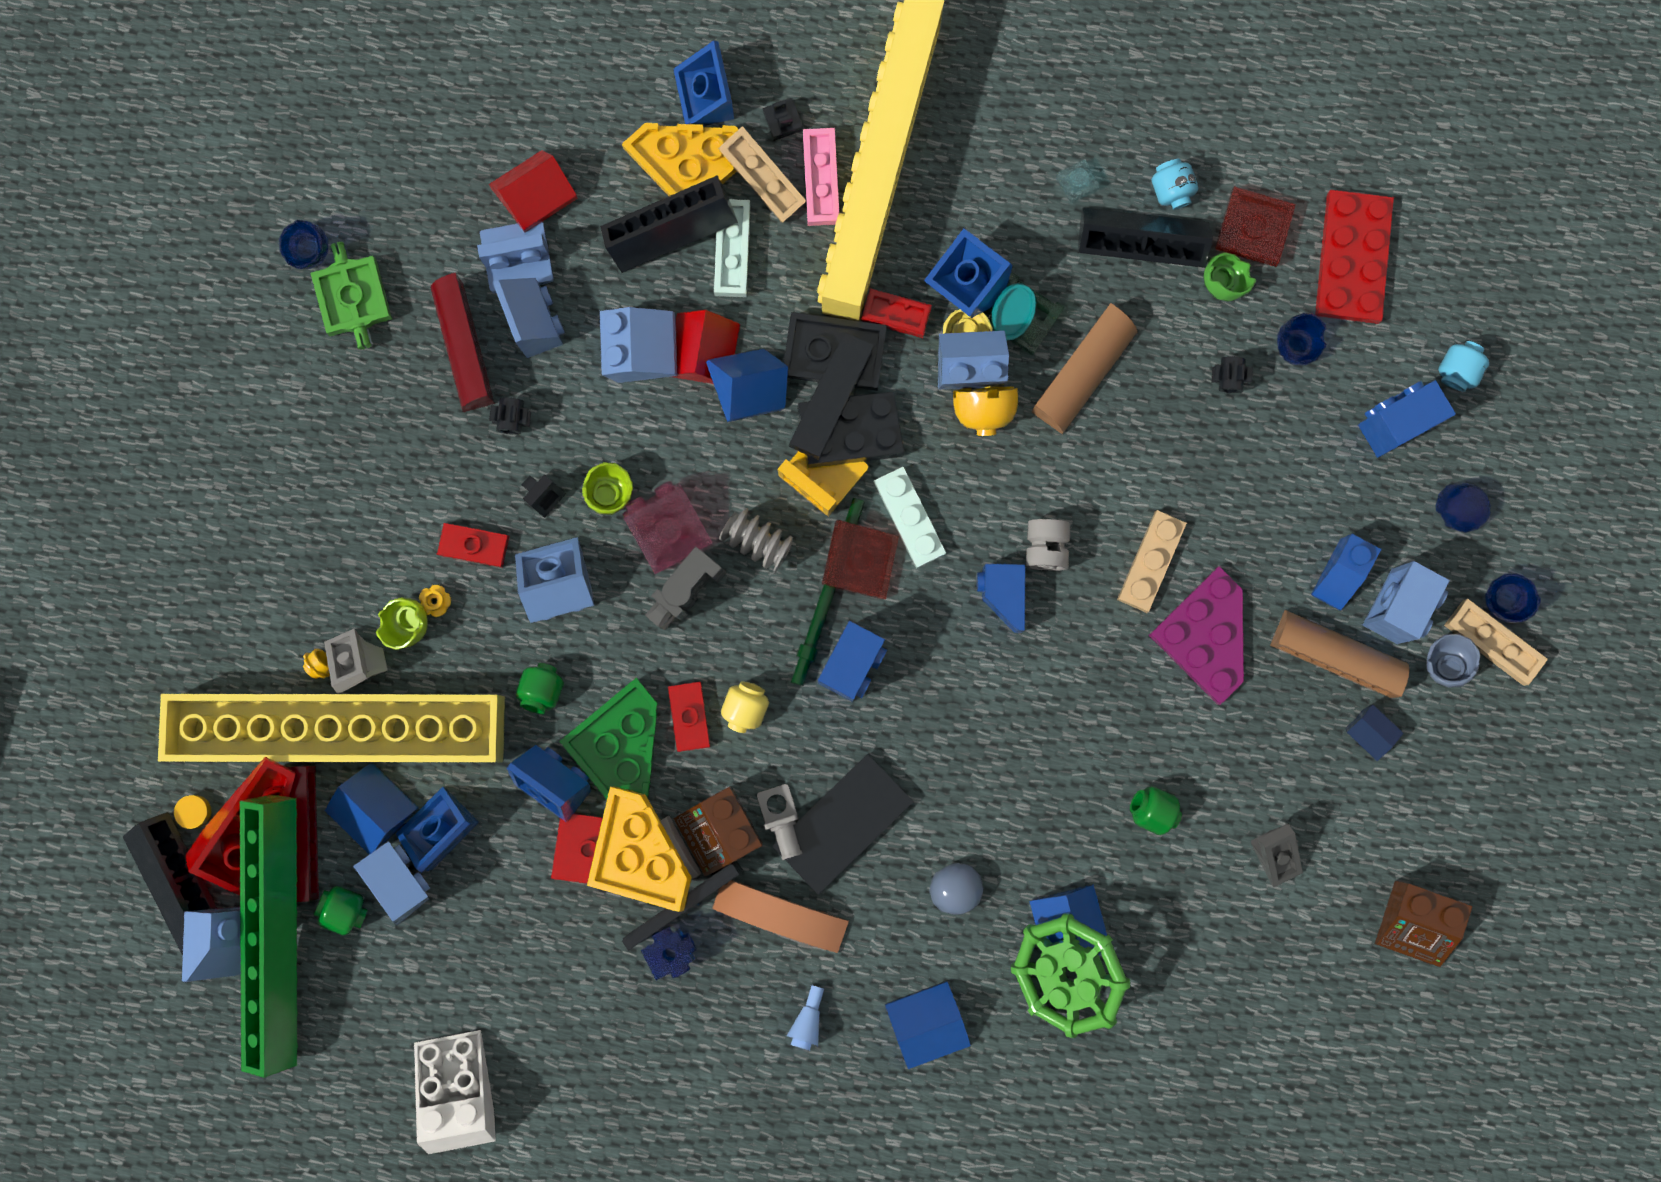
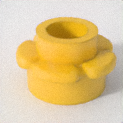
(442, 597)
(316, 664)

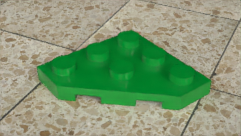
(618, 741)

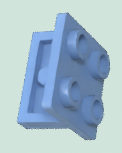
(515, 254)

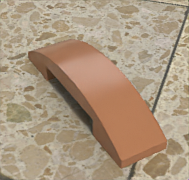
(780, 916)

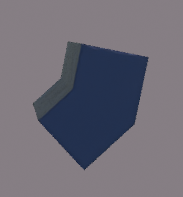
(1374, 732)

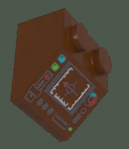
(718, 831)
(1422, 923)

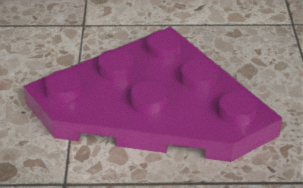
(1207, 635)

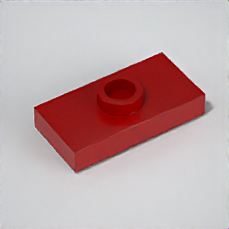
(896, 312)
(473, 545)
(689, 716)

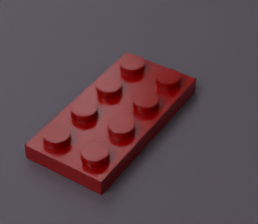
(1354, 256)

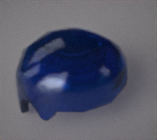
(303, 244)
(1301, 339)
(1463, 507)
(1512, 598)

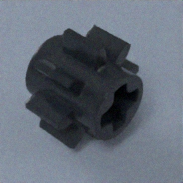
(1232, 374)
(510, 416)

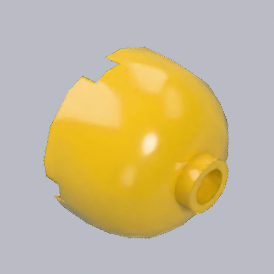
(985, 408)

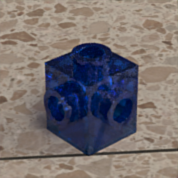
(663, 964)

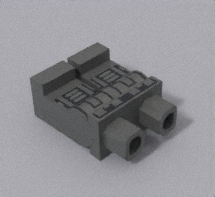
(682, 588)

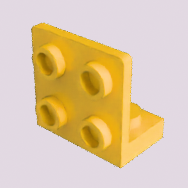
(821, 485)

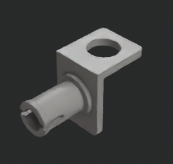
(781, 823)

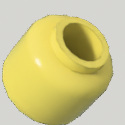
(744, 706)

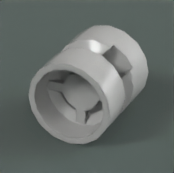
(1043, 534)

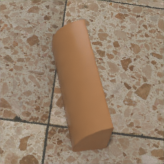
(1085, 369)
(1341, 655)

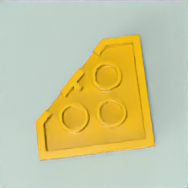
(680, 154)
(637, 854)

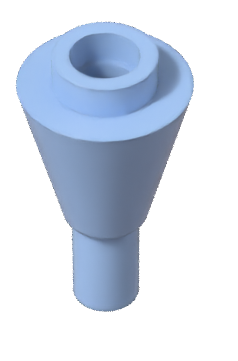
(806, 1026)

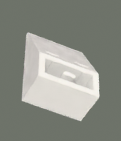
(453, 1093)

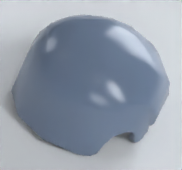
(1453, 660)
(956, 889)

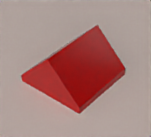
(534, 190)
(702, 337)

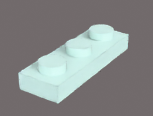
(732, 254)
(909, 517)

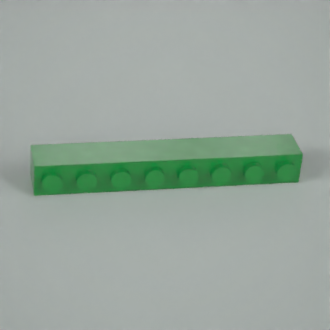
(268, 934)

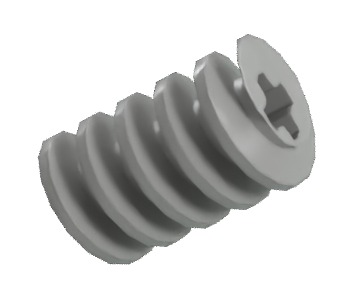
(756, 538)

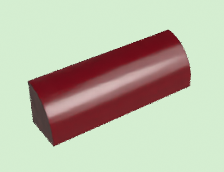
(461, 343)
(306, 832)

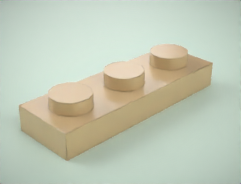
(762, 174)
(1151, 561)
(1496, 642)

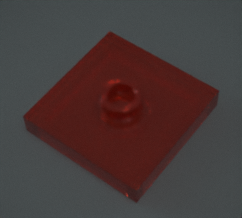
(1255, 226)
(860, 560)

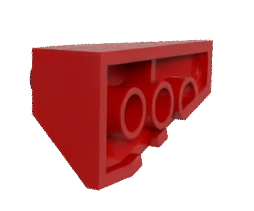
(217, 848)

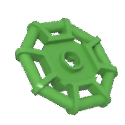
(1058, 988)

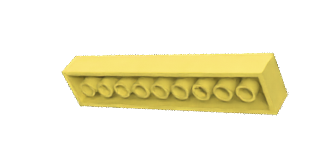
(880, 158)
(331, 728)

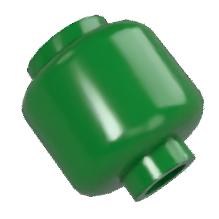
(539, 688)
(1155, 810)
(340, 910)

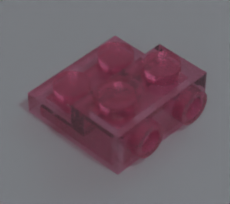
(665, 526)

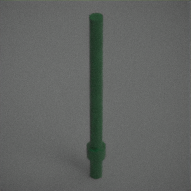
(807, 652)

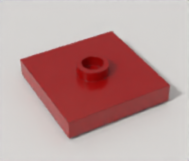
(575, 848)

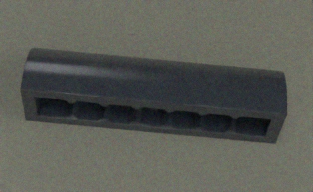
(668, 224)
(1144, 237)
(163, 865)

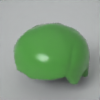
(1228, 277)

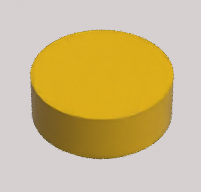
(192, 811)

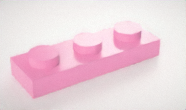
(821, 176)

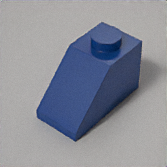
(1345, 571)
(1004, 592)

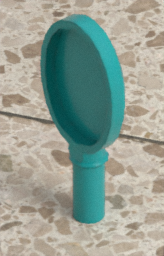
(1014, 310)

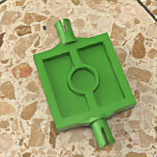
(351, 295)

